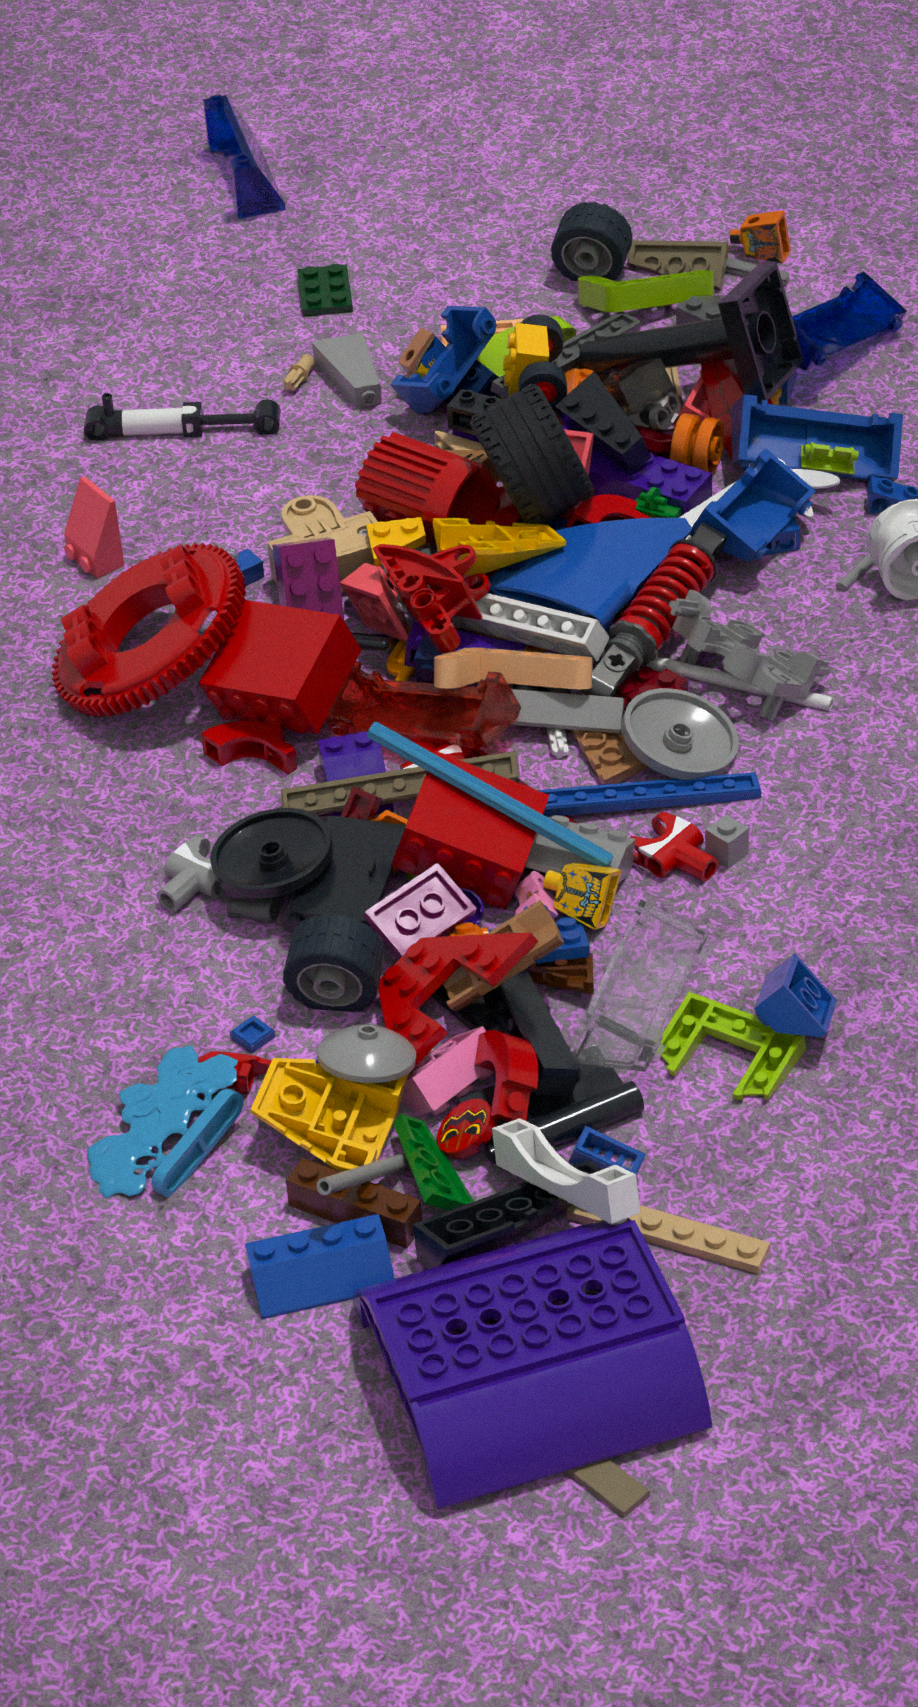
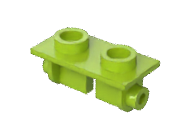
(823, 458)

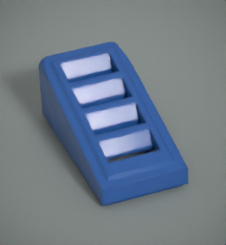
(599, 1141)

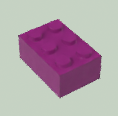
(308, 575)

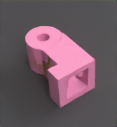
(532, 890)

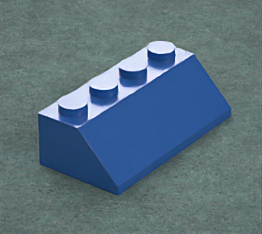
(317, 1265)

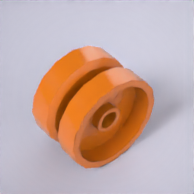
(698, 442)

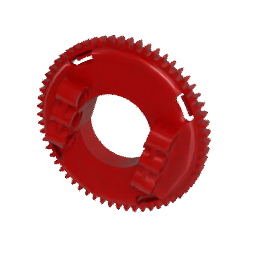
(189, 578)

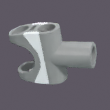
(189, 874)

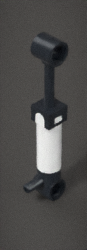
(183, 420)

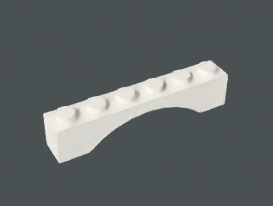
(527, 1154)

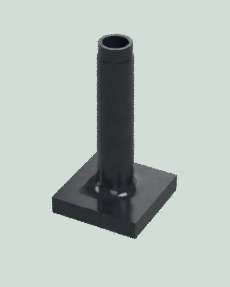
(752, 330)

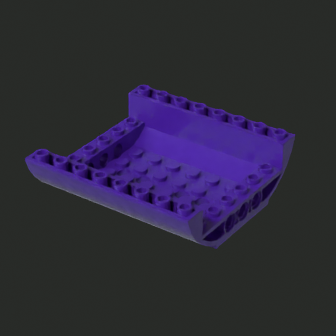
(548, 1379)

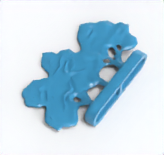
(164, 1110)

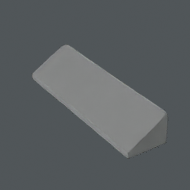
(569, 711)

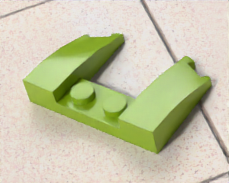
(702, 1016)

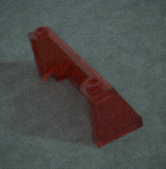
(423, 712)

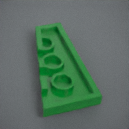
(431, 1168)

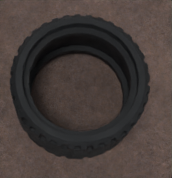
(532, 455)

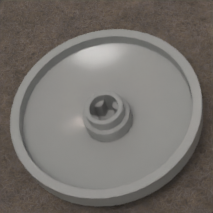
(679, 734)

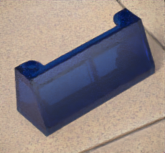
(253, 181)
(847, 321)

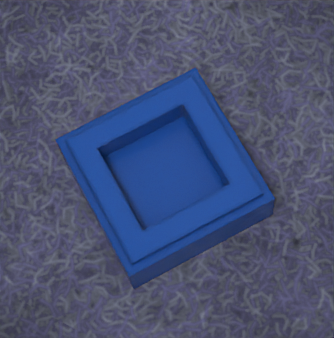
(252, 1034)

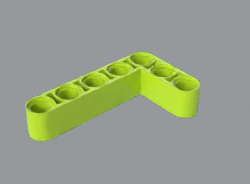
(644, 292)

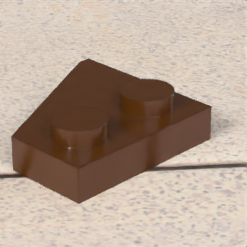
(565, 974)

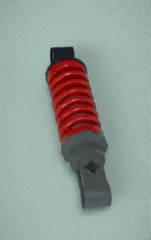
(648, 618)

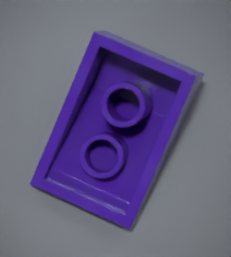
(351, 757)

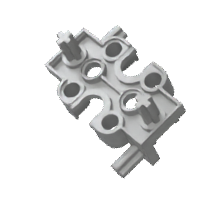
(777, 674)

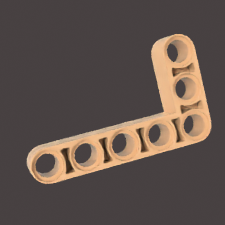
(518, 667)

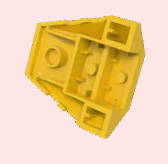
(495, 544)
(328, 1115)

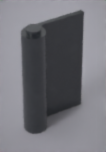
(354, 874)
(595, 1103)

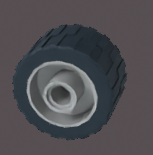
(591, 242)
(334, 963)

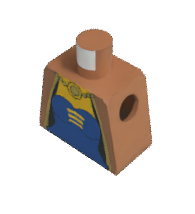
(421, 353)

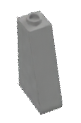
(349, 367)

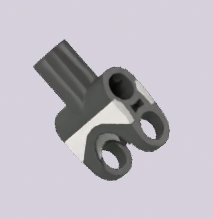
(658, 414)

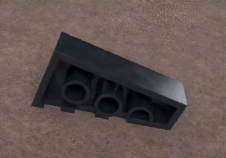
(595, 411)

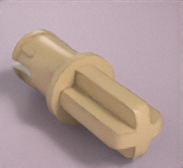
(299, 372)

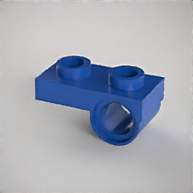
(885, 493)

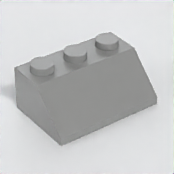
(547, 855)

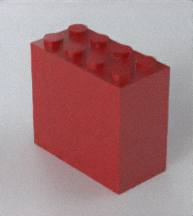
(281, 666)
(467, 837)

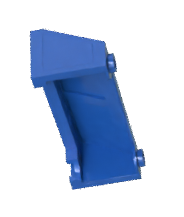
(787, 428)

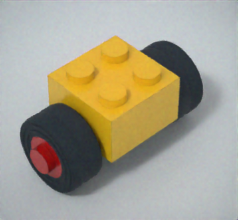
(532, 349)

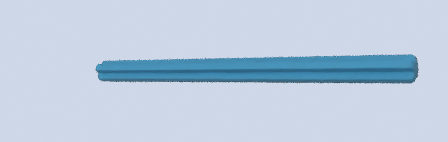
(489, 795)

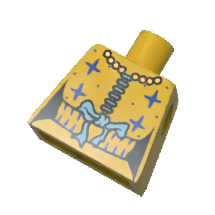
(584, 892)

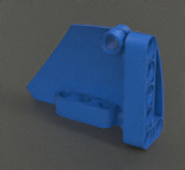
(595, 570)

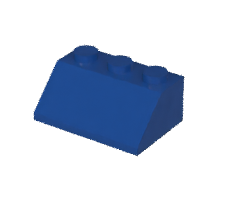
(795, 1000)

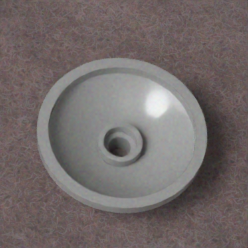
(366, 1054)

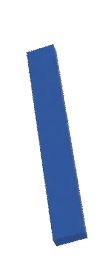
(651, 794)

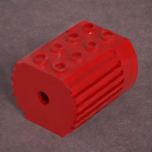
(420, 480)

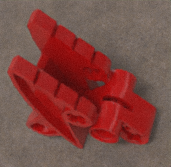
(435, 588)

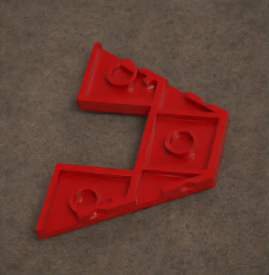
(429, 965)

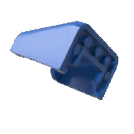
(467, 335)
(757, 507)

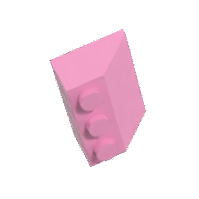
(444, 1074)

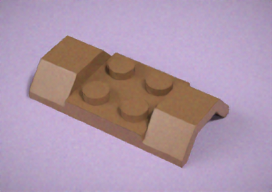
(465, 987)

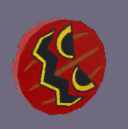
(466, 1128)

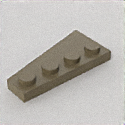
(680, 257)

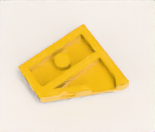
(403, 533)

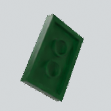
(325, 290)

